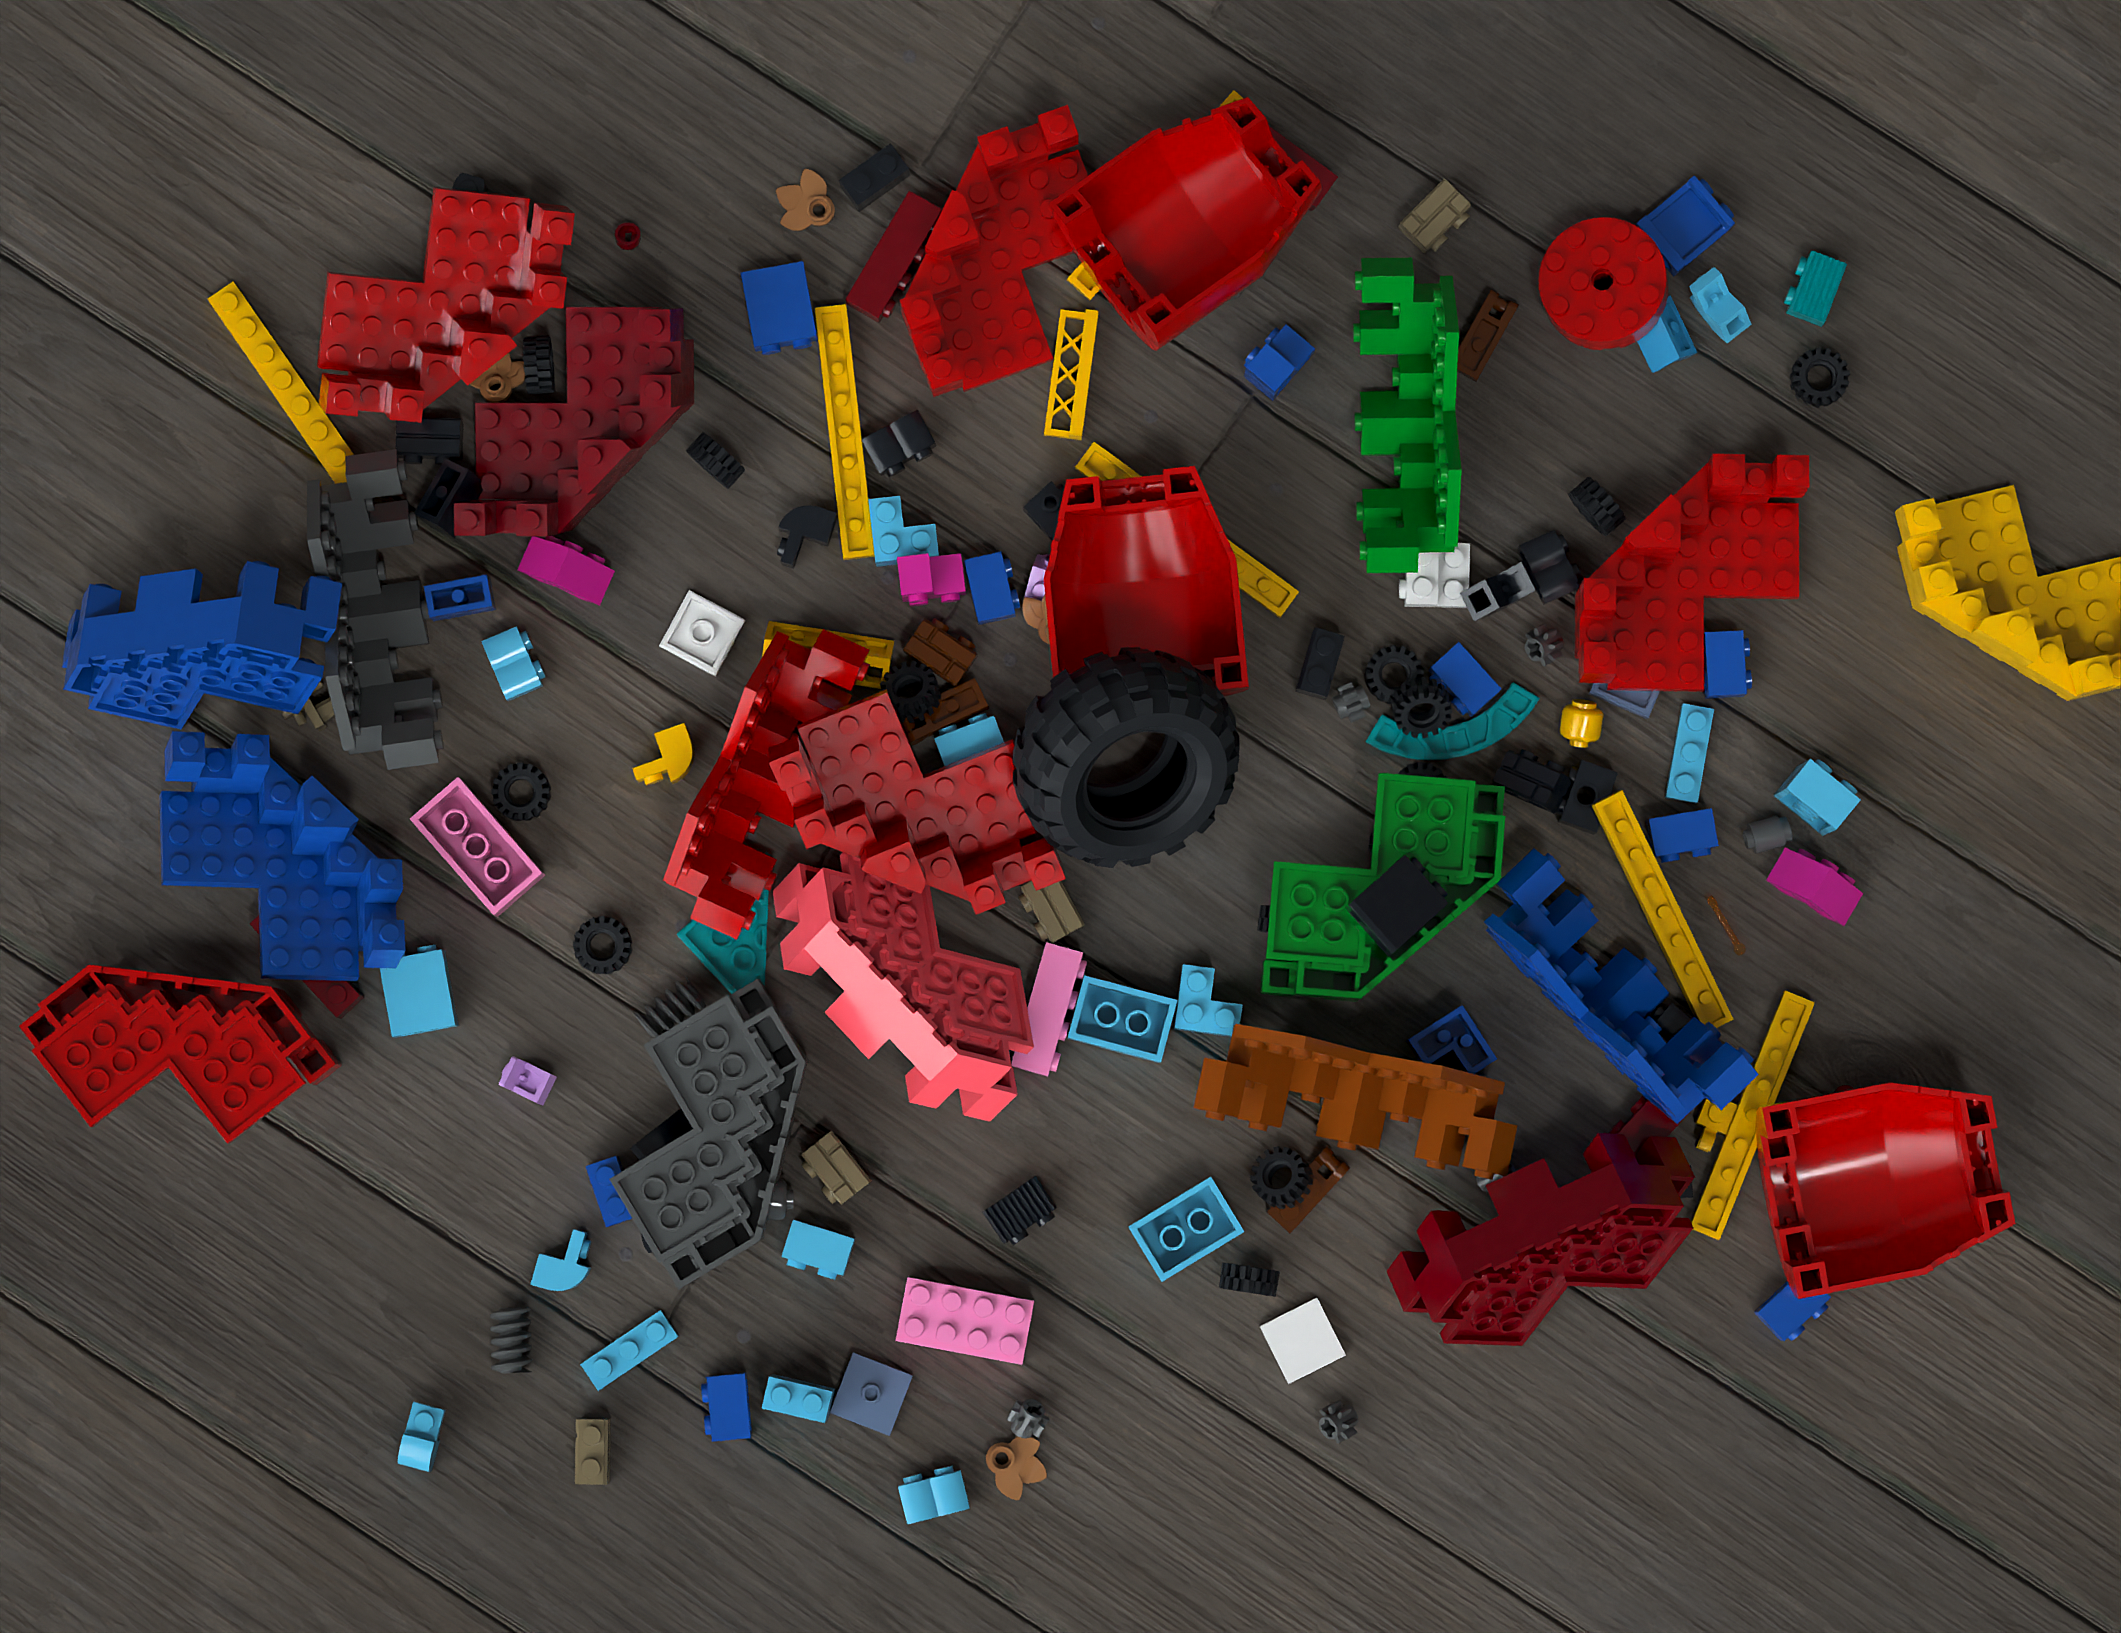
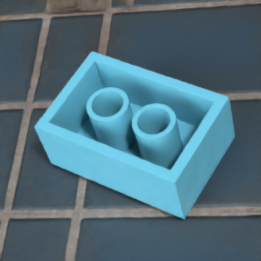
(1818, 796)
(1122, 1019)
(1186, 1229)

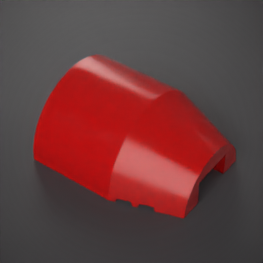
(1186, 218)
(1145, 571)
(1878, 1183)

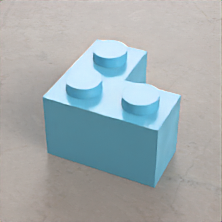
(894, 539)
(1196, 1009)

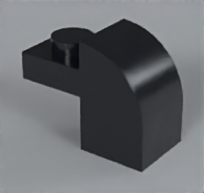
(804, 523)
(1500, 591)

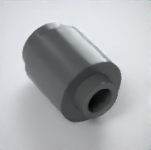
(1767, 834)

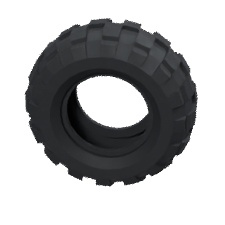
(1092, 712)

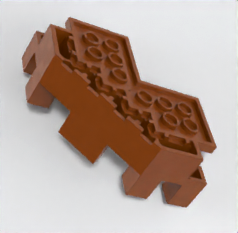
(1356, 1096)

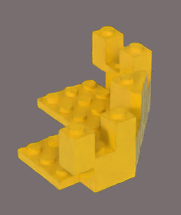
(1977, 577)

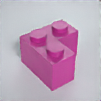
(566, 568)
(931, 578)
(1815, 884)

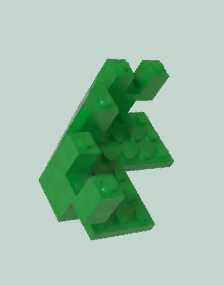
(1414, 421)
(1444, 824)

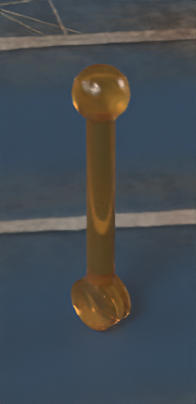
(1739, 948)

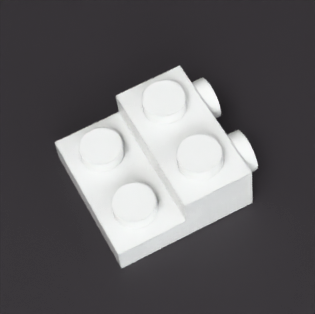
(1438, 579)

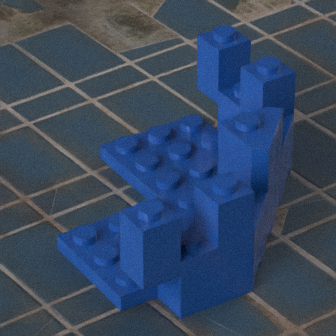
(176, 649)
(295, 843)
(1615, 1001)

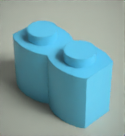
(513, 663)
(933, 1495)

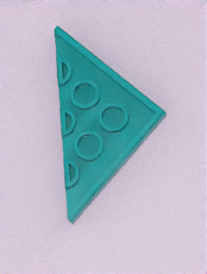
(728, 959)

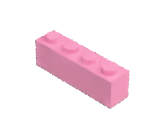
(1048, 1006)

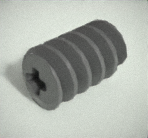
(672, 1009)
(510, 1340)

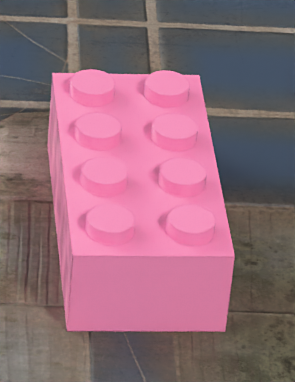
(477, 847)
(964, 1320)

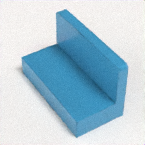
(1667, 340)

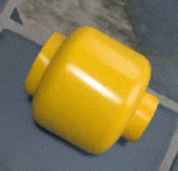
(1581, 722)

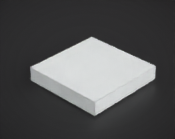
(702, 633)
(1302, 1340)

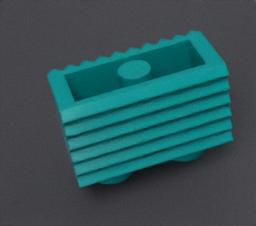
(1815, 287)

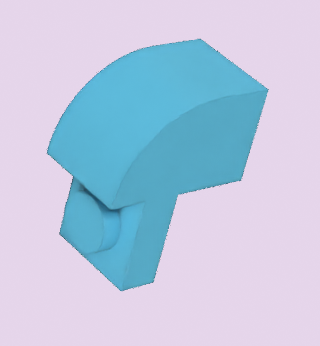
(1718, 306)
(566, 1273)
(421, 1436)

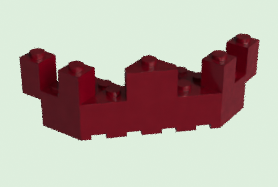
(558, 460)
(1591, 1233)

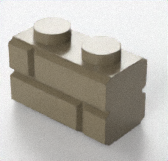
(1435, 217)
(1053, 910)
(835, 1168)
(592, 1451)

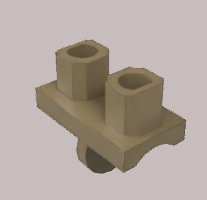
(318, 714)

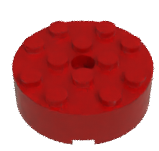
(1596, 252)

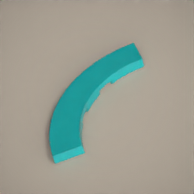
(1457, 739)

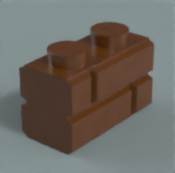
(941, 652)

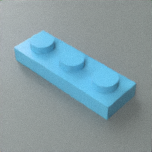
(1689, 753)
(629, 1350)

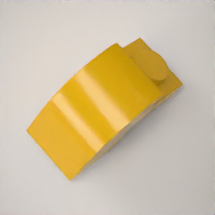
(676, 758)

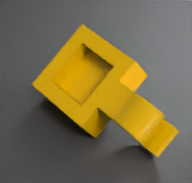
(1714, 1122)

